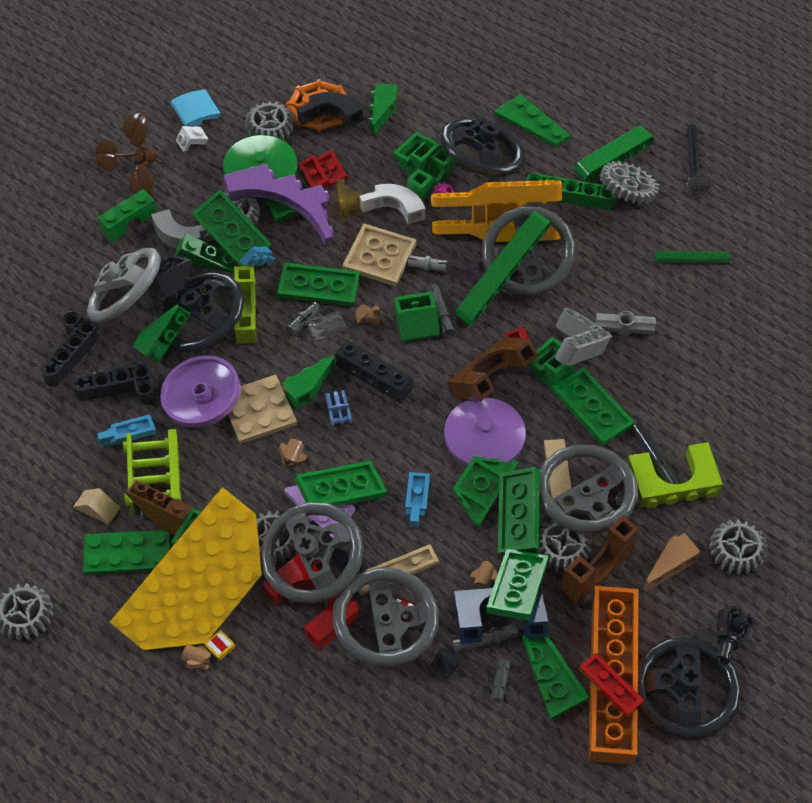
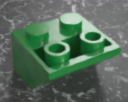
(416, 316)

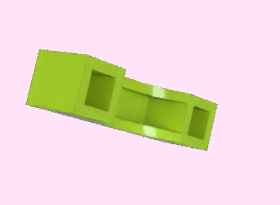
(246, 327)

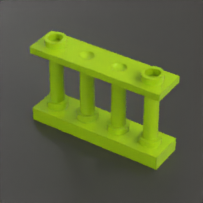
(172, 460)

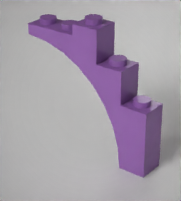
(287, 190)

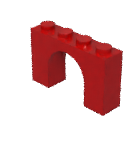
(320, 630)

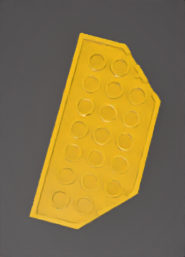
(196, 580)

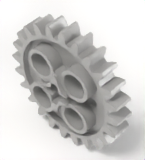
(629, 182)

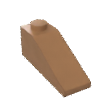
(676, 556)

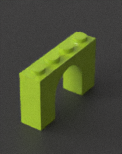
(655, 491)

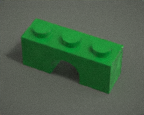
(438, 170)
(115, 221)

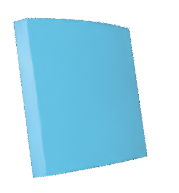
(195, 108)

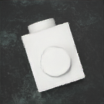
(191, 135)

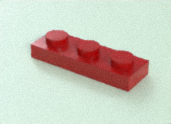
(611, 684)

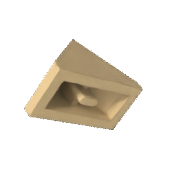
(98, 505)

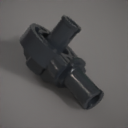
(728, 622)

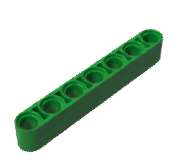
(502, 268)

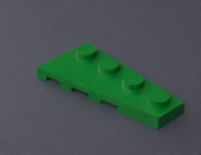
(531, 119)
(554, 678)

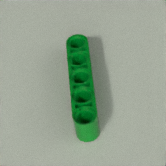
(617, 150)
(581, 192)

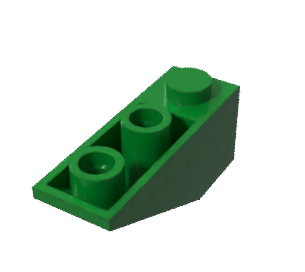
(384, 105)
(204, 255)
(160, 334)
(306, 384)

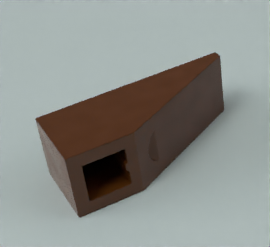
(159, 507)

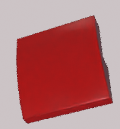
(323, 170)

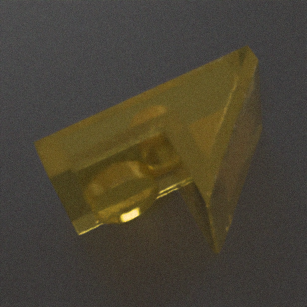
(347, 200)

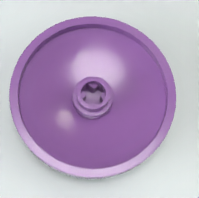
(200, 391)
(484, 430)

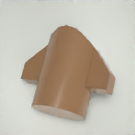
(368, 315)
(292, 452)
(484, 575)
(196, 657)

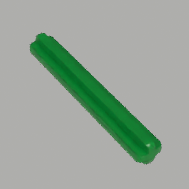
(691, 257)

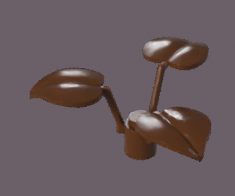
(135, 130)

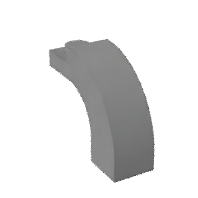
(172, 232)

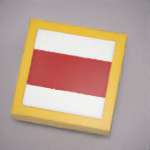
(219, 645)

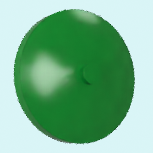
(259, 151)

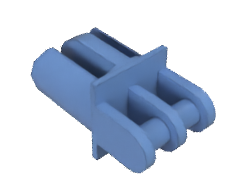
(338, 409)

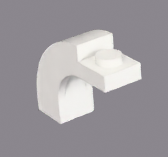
(396, 197)

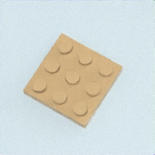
(379, 254)
(261, 410)

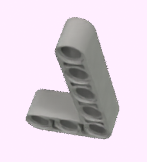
(585, 338)

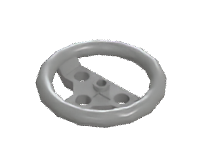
(120, 275)

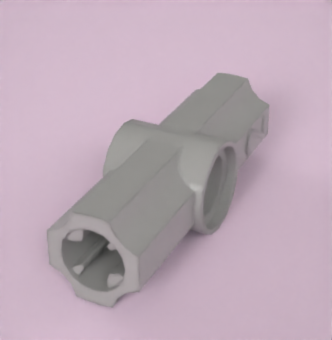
(626, 323)

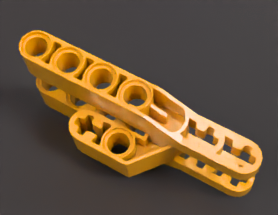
(491, 202)

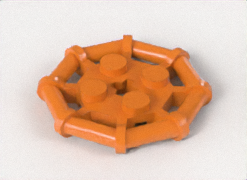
(300, 92)

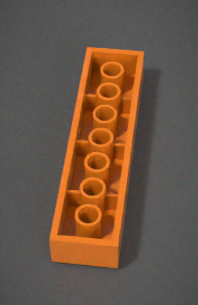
(616, 642)

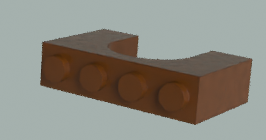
(473, 380)
(582, 576)

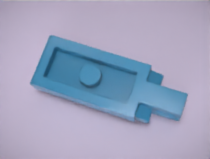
(257, 257)
(117, 434)
(417, 497)

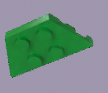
(479, 486)

